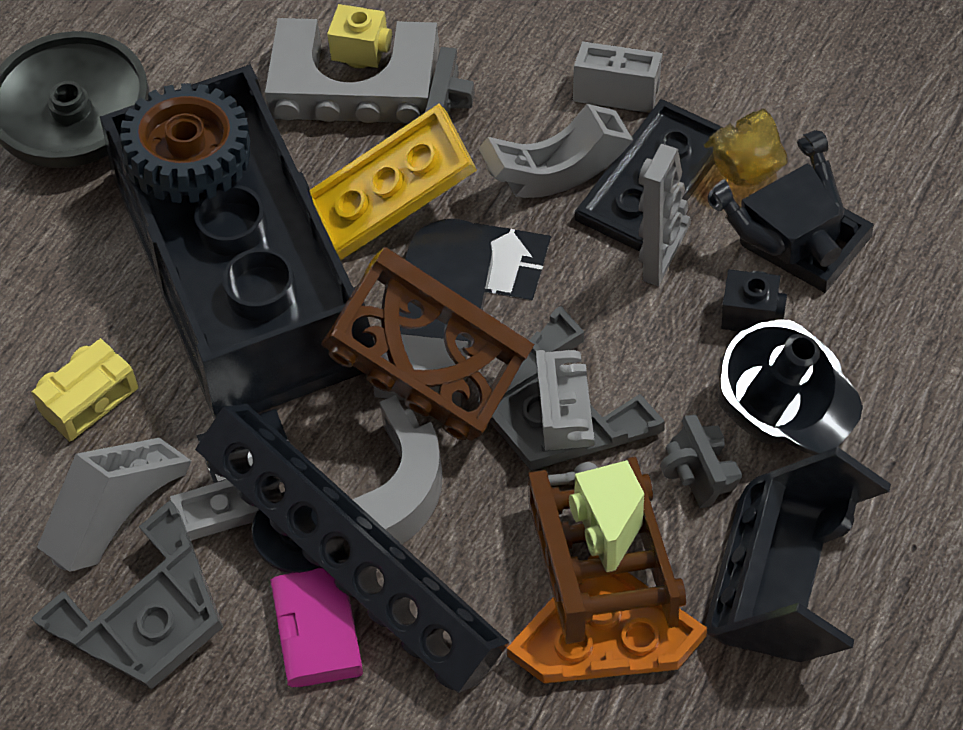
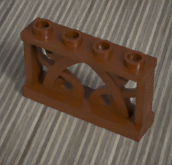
(487, 335)

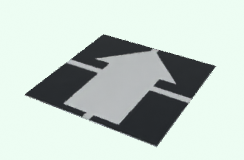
(516, 260)

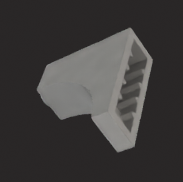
(101, 495)

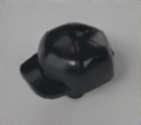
(787, 388)

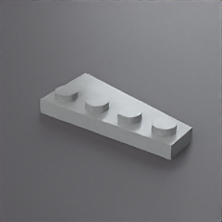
(663, 213)

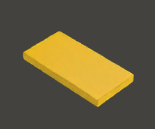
(392, 181)

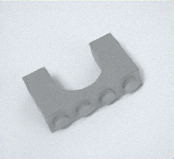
(394, 95)

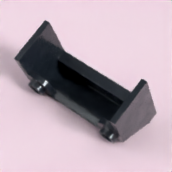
(776, 555)

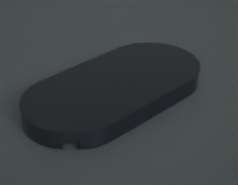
(457, 257)

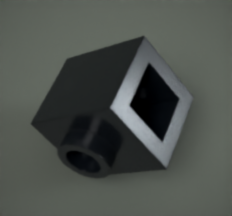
(751, 300)

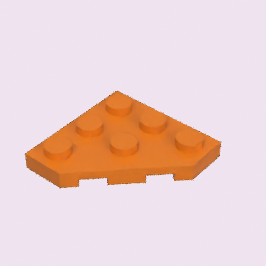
(614, 642)

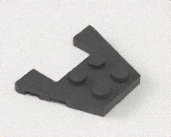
(519, 411)
(155, 621)

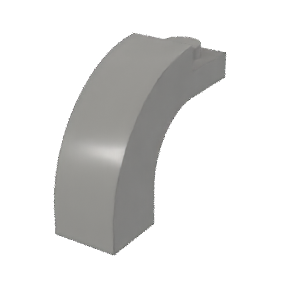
(562, 161)
(414, 490)

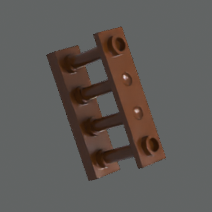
(567, 572)

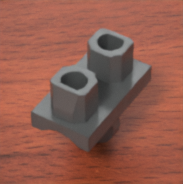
(695, 461)

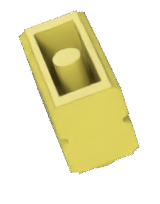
(84, 389)

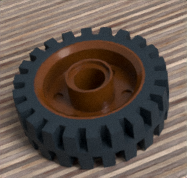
(185, 142)

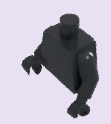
(793, 213)

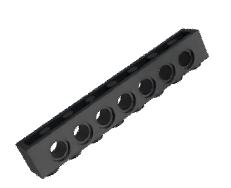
(372, 547)

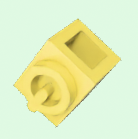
(358, 36)

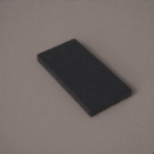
(615, 198)

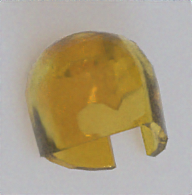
(748, 151)

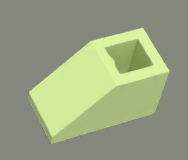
(611, 509)

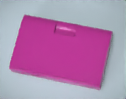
(315, 629)

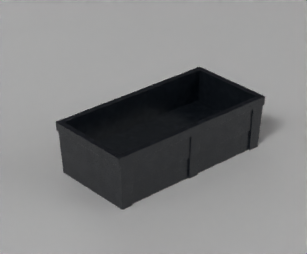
(247, 269)

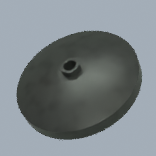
(59, 91)

